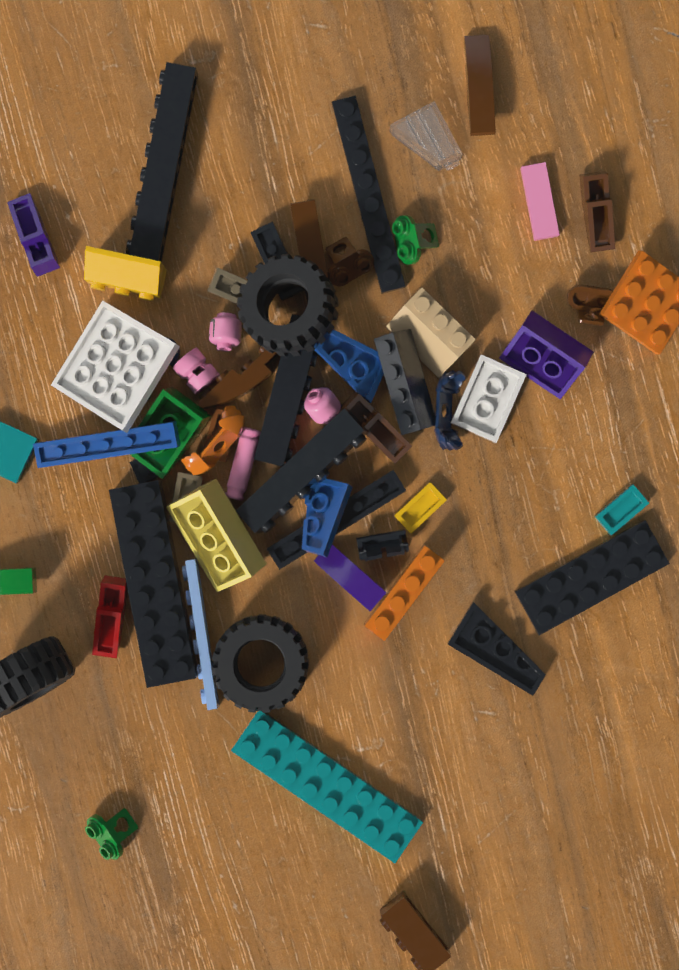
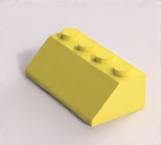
(216, 535)

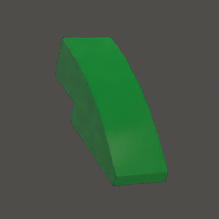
(18, 581)

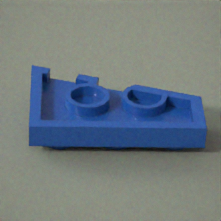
(353, 362)

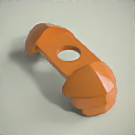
(232, 427)

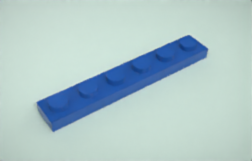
(107, 444)

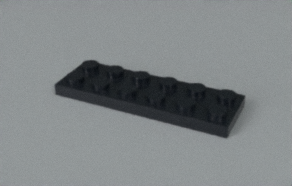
(591, 577)

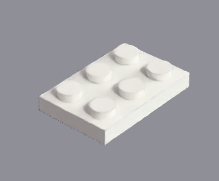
(488, 398)

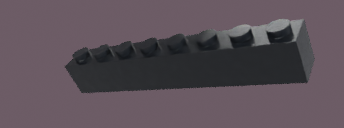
(163, 161)

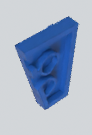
(323, 515)

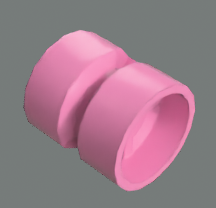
(191, 363)

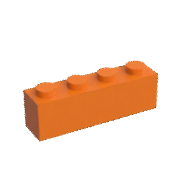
(404, 592)

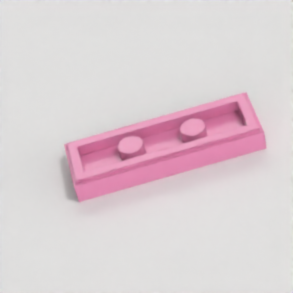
(539, 201)

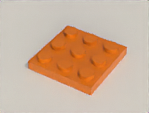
(645, 303)

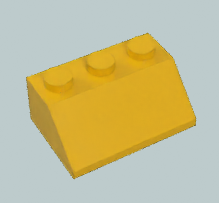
(124, 273)

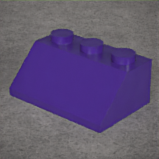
(546, 355)

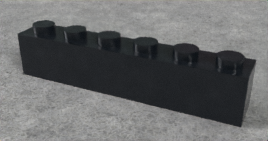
(285, 406)
(302, 471)

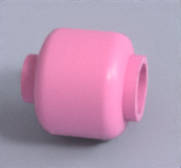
(225, 331)
(322, 405)

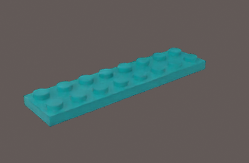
(327, 786)

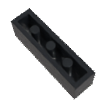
(405, 381)

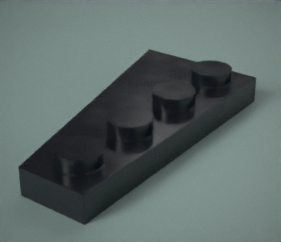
(489, 646)

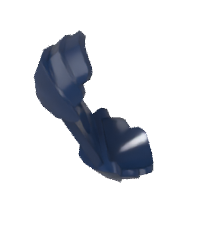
(446, 387)

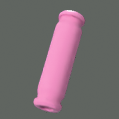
(242, 463)

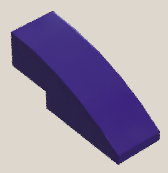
(33, 235)
(351, 578)

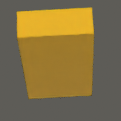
(420, 507)

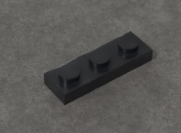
(269, 245)

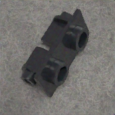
(373, 546)

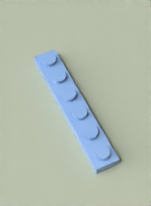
(199, 623)

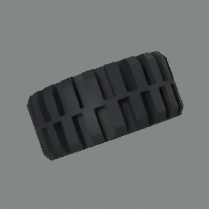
(266, 284)
(32, 673)
(260, 697)

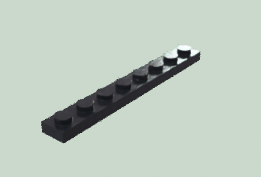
(368, 194)

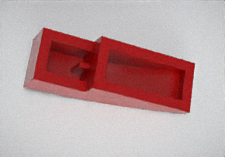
(110, 616)

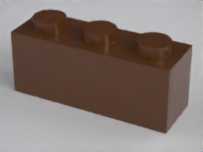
(414, 933)

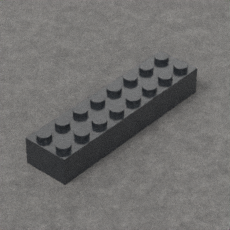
(154, 583)

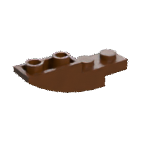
(234, 386)

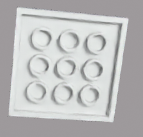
(115, 366)

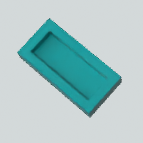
(621, 509)

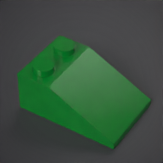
(190, 421)

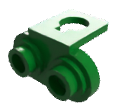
(410, 240)
(107, 836)

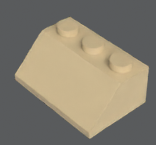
(435, 332)

